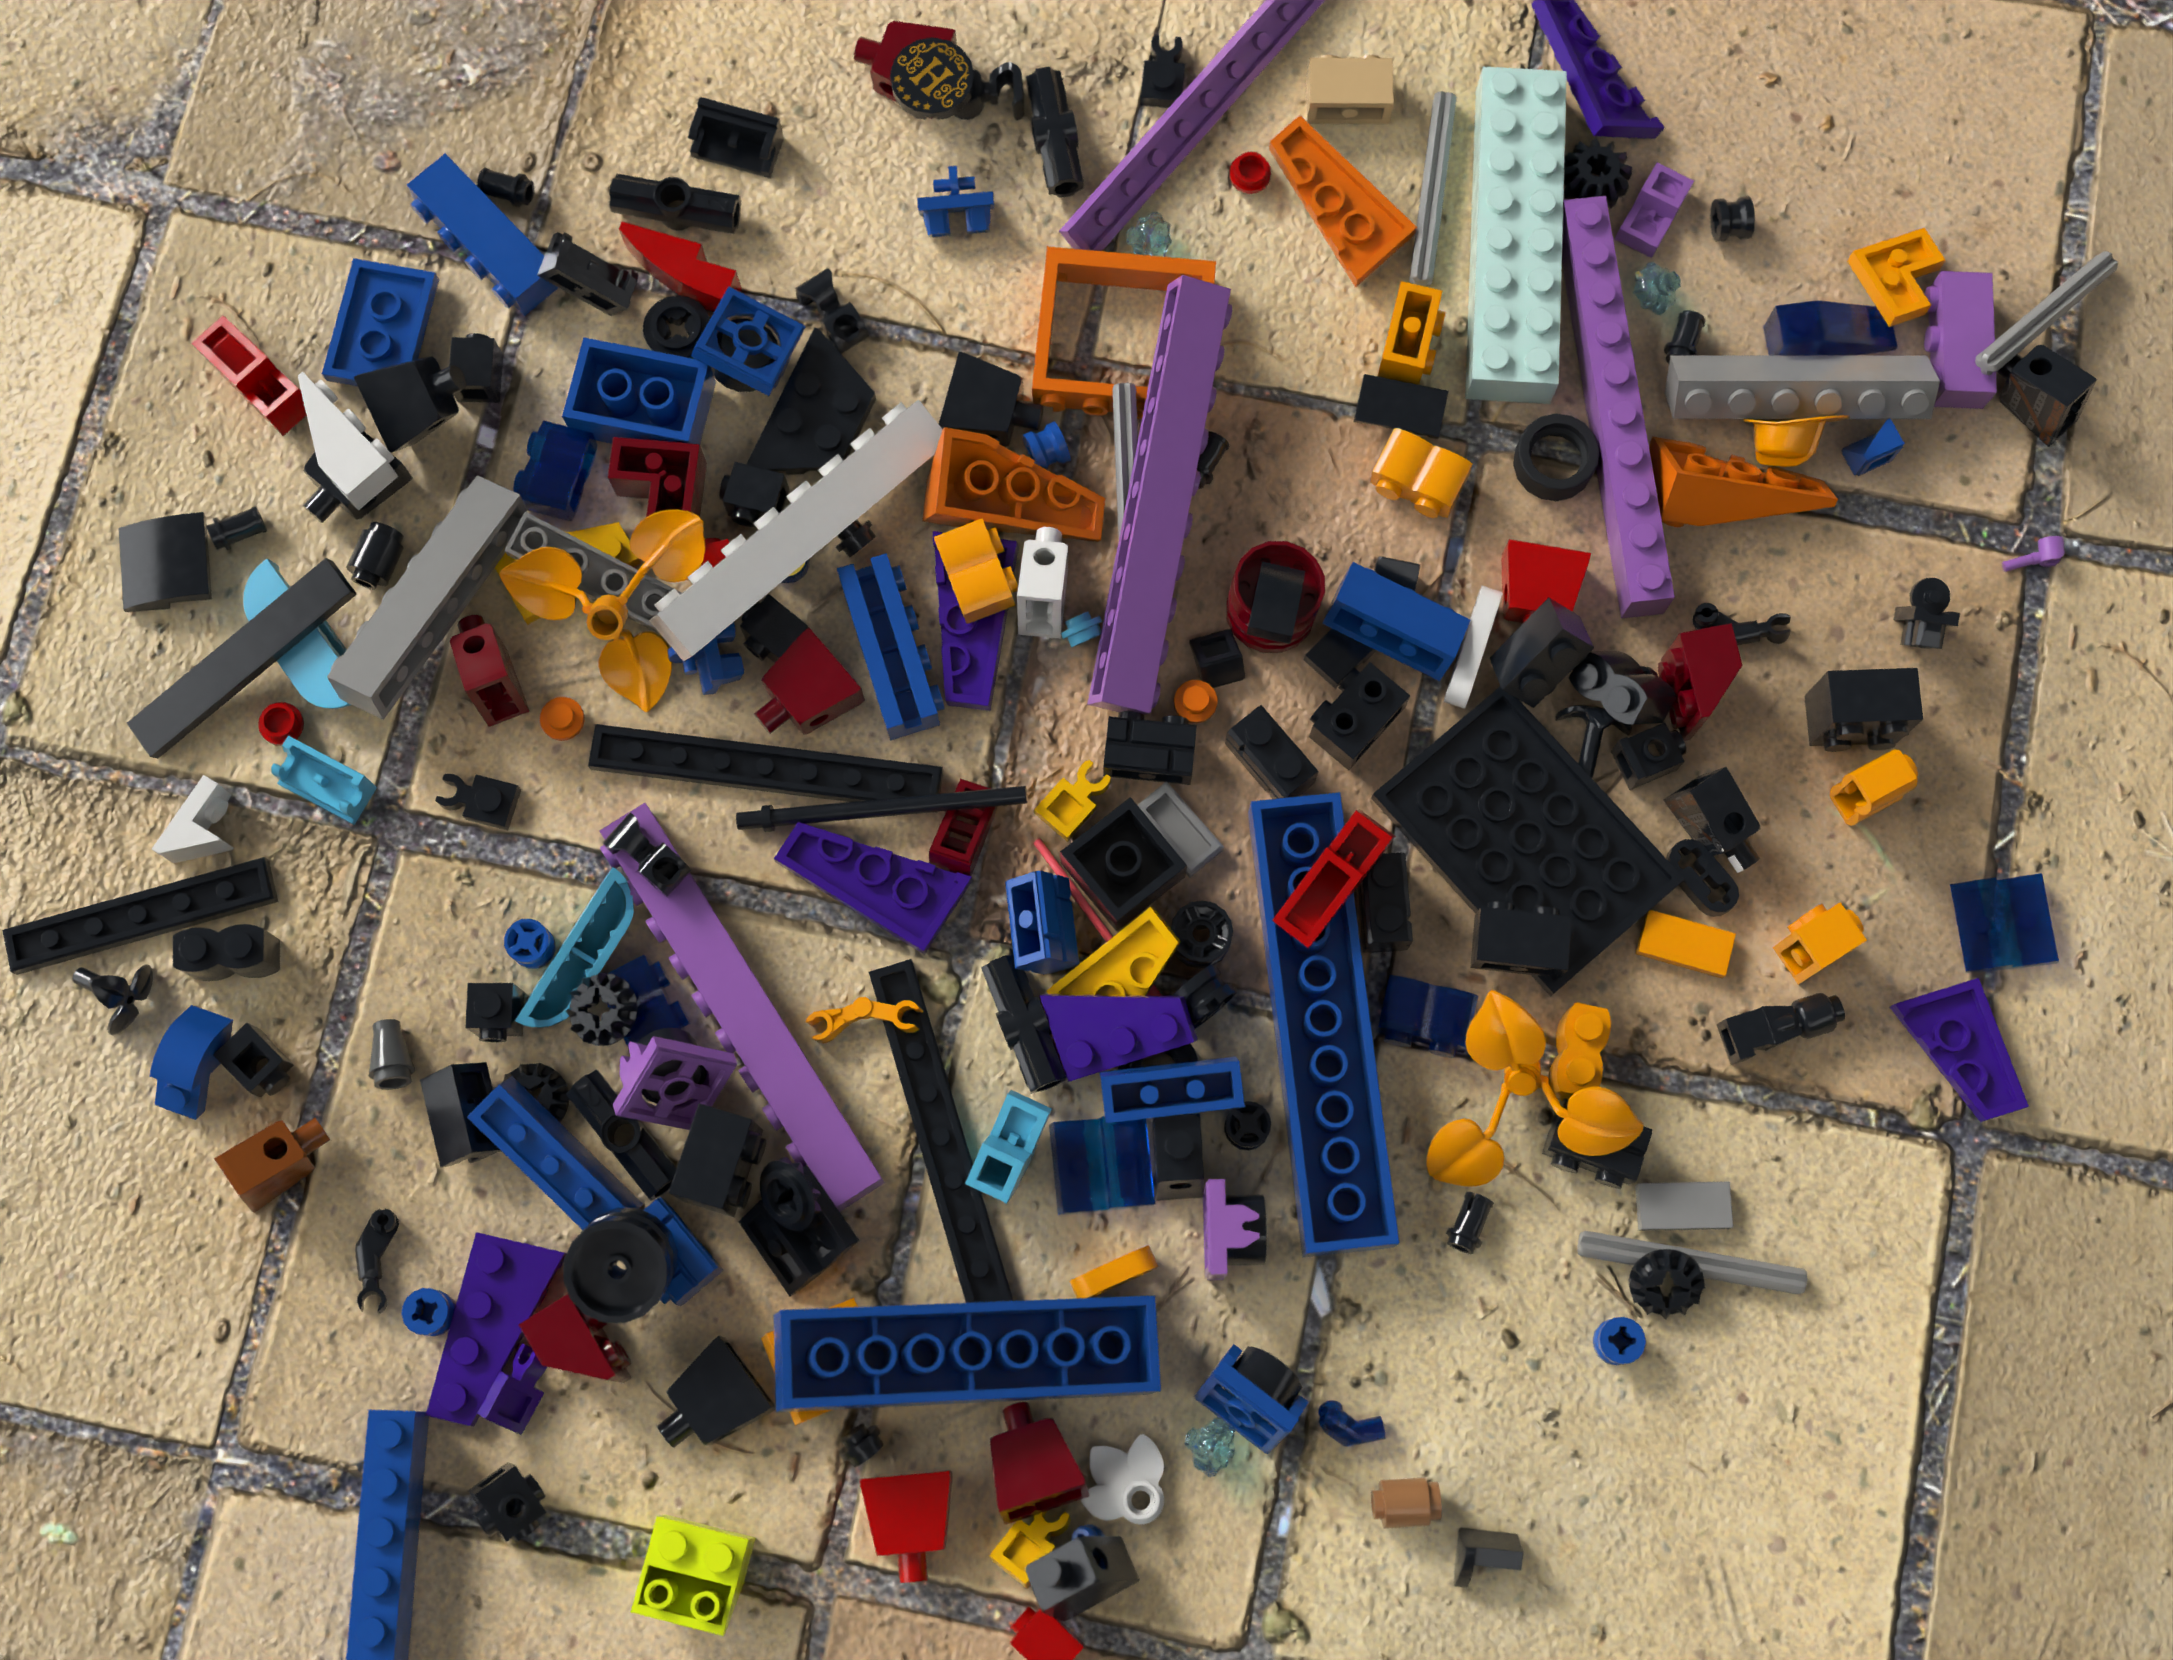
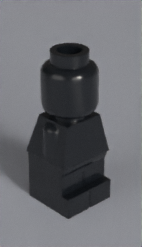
(1778, 1024)

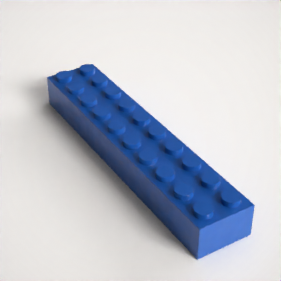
(1322, 1041)

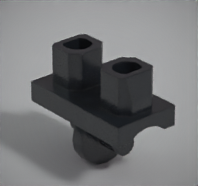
(1925, 619)

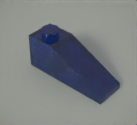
(1827, 329)

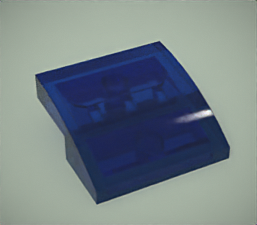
(2004, 923)
(1101, 1165)

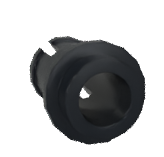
(508, 187)
(1685, 334)
(1210, 457)
(236, 528)
(1469, 1223)

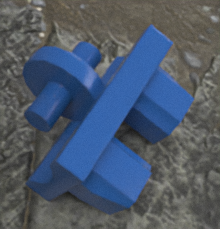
(937, 209)
(711, 666)

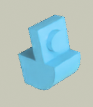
(1009, 1147)

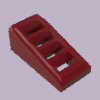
(955, 854)

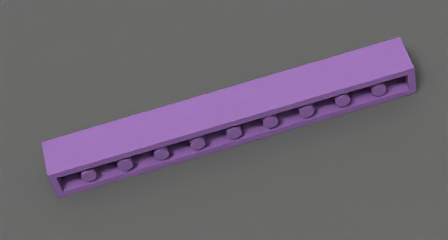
(1614, 410)
(1160, 496)
(750, 1026)

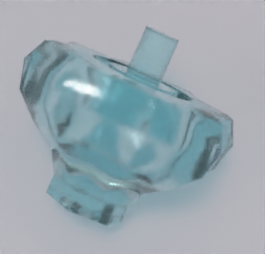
(1150, 235)
(1656, 287)
(1211, 1446)

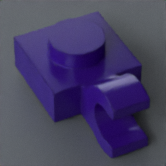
(514, 1396)

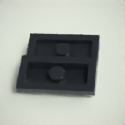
(164, 562)
(802, 1254)

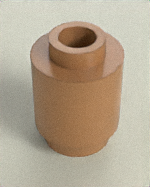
(1406, 1502)

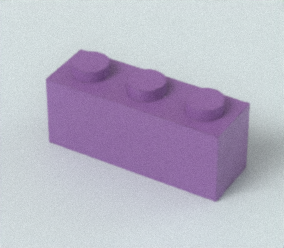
(1958, 332)

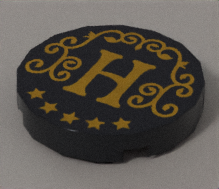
(932, 78)

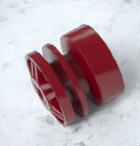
(1244, 585)

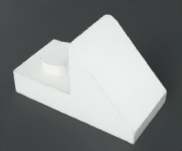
(188, 831)

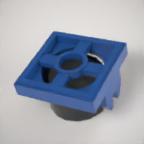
(744, 350)
(1255, 1393)

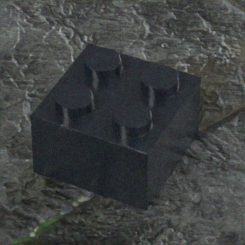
(1863, 708)
(1123, 864)
(718, 1161)

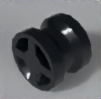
(1732, 218)
(1252, 1119)

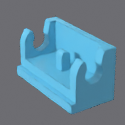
(323, 781)

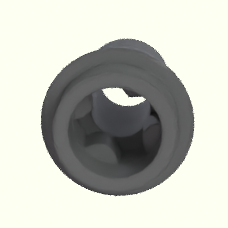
(390, 1057)

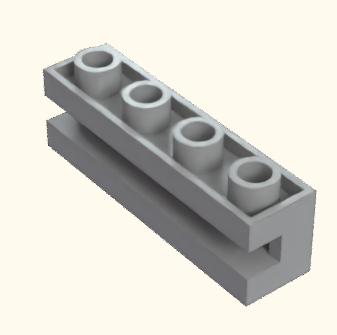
(600, 571)

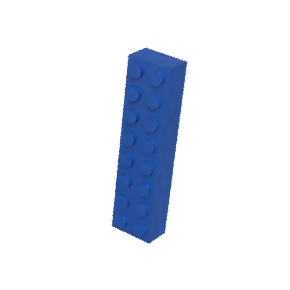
(965, 1353)

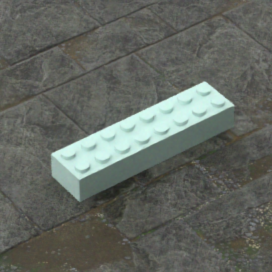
(1516, 236)

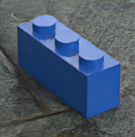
(1396, 621)
(1172, 1089)

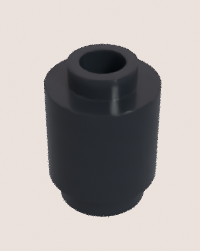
(375, 555)

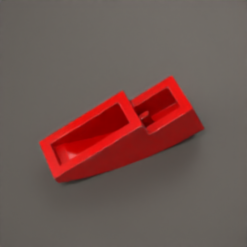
(679, 265)
(252, 374)
(1333, 878)

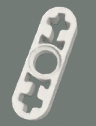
(1473, 647)

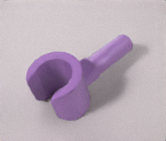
(2050, 553)

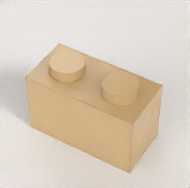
(1349, 90)

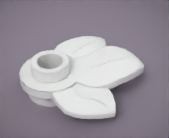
(1122, 1475)

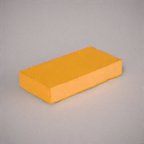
(1685, 943)

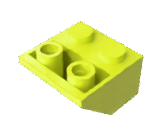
(692, 1574)

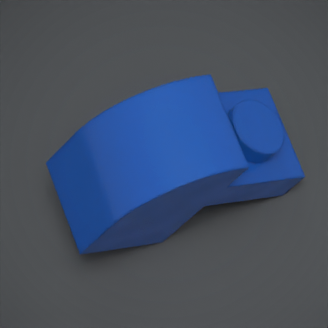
(187, 1060)

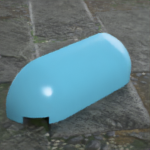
(313, 656)
(581, 953)

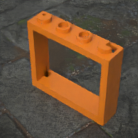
(1106, 270)

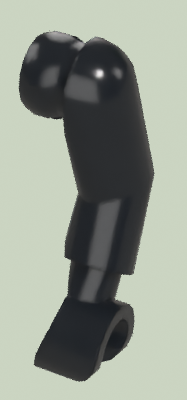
(1748, 632)
(369, 1251)

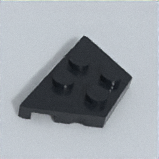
(815, 413)

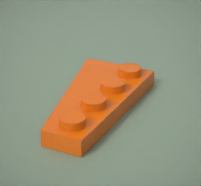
(1344, 205)

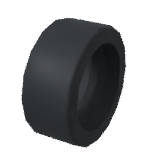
(1571, 430)

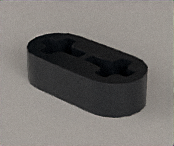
(1710, 871)

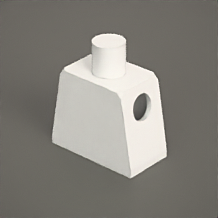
(1042, 585)

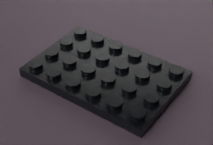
(1527, 827)

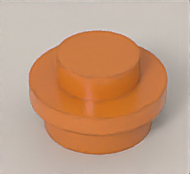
(1195, 701)
(562, 718)

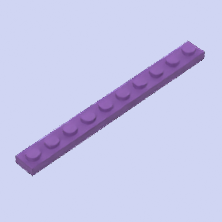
(1186, 123)

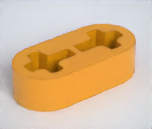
(1114, 1273)

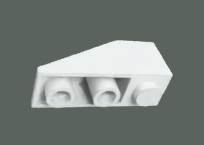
(341, 450)

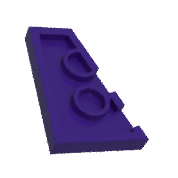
(1114, 1030)
(1966, 1047)

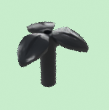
(1596, 721)
(115, 992)

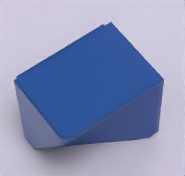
(1874, 449)

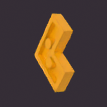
(1890, 272)

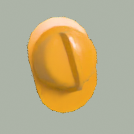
(1789, 441)

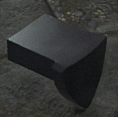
(1486, 1550)

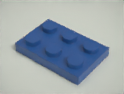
(379, 319)

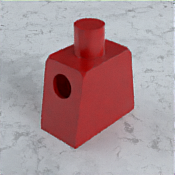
(1538, 572)
(908, 1518)

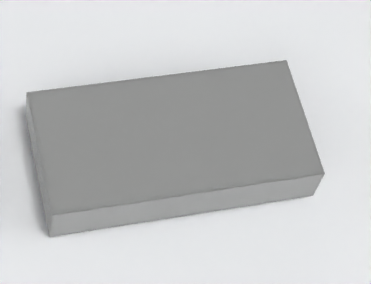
(1181, 828)
(1684, 1206)

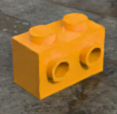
(1410, 333)
(1819, 940)

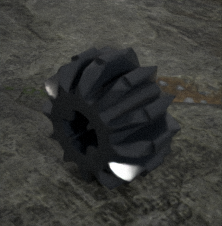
(1600, 161)

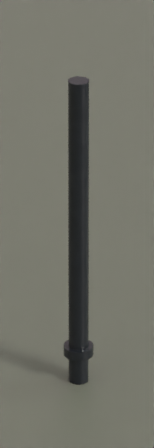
(769, 818)

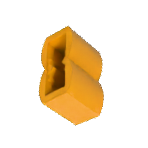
(1420, 473)
(975, 570)
(1874, 786)
(1579, 1040)

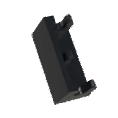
(735, 137)
(587, 275)
(1401, 406)
(449, 1100)

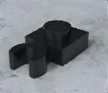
(1162, 77)
(485, 802)

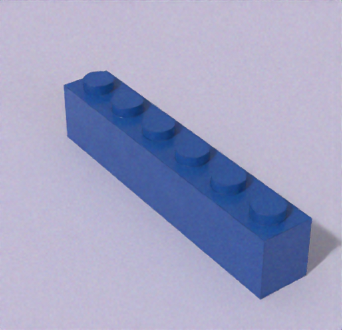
(387, 1535)

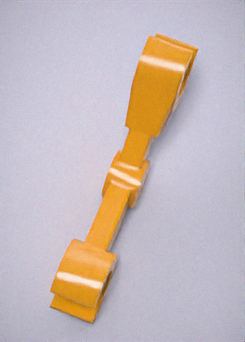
(862, 1008)

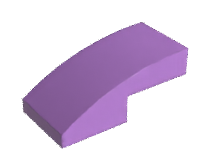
(1654, 210)

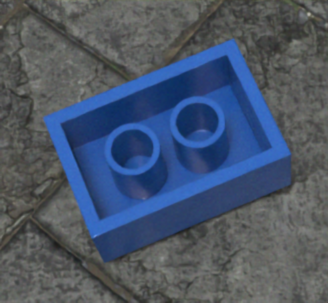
(638, 394)

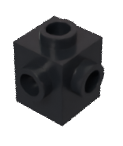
(494, 1494)

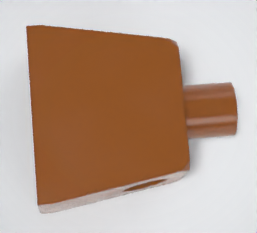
(254, 1166)

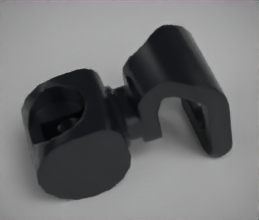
(984, 91)
(839, 322)
(656, 863)

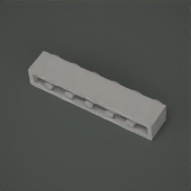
(1800, 386)
(427, 598)

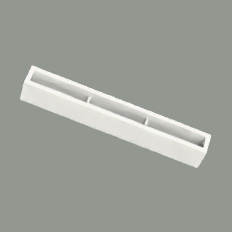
(798, 531)

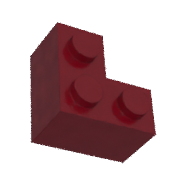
(659, 471)

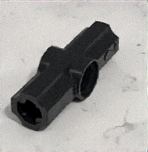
(1054, 132)
(650, 200)
(1024, 1024)
(640, 1157)

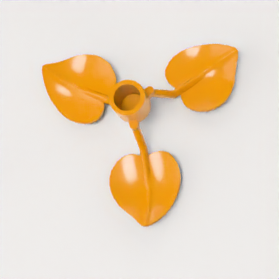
(632, 666)
(1512, 1040)

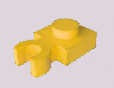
(1069, 805)
(1026, 1544)

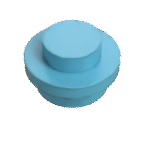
(1082, 629)

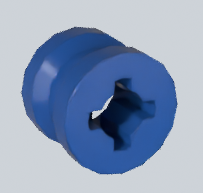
(1047, 446)
(523, 936)
(438, 1310)
(1609, 1341)

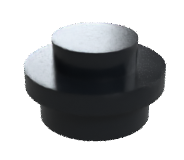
(855, 537)
(861, 1444)

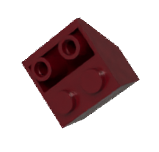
(1699, 671)
(575, 1342)

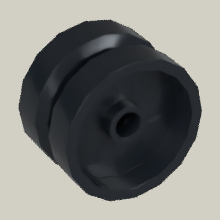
(600, 1285)

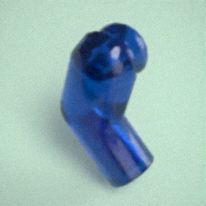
(1346, 1429)

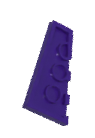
(1593, 74)
(971, 649)
(887, 889)
(497, 1293)

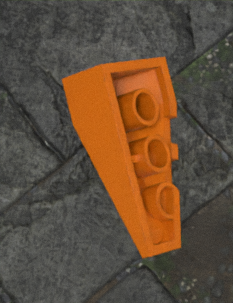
(982, 479)
(1714, 491)

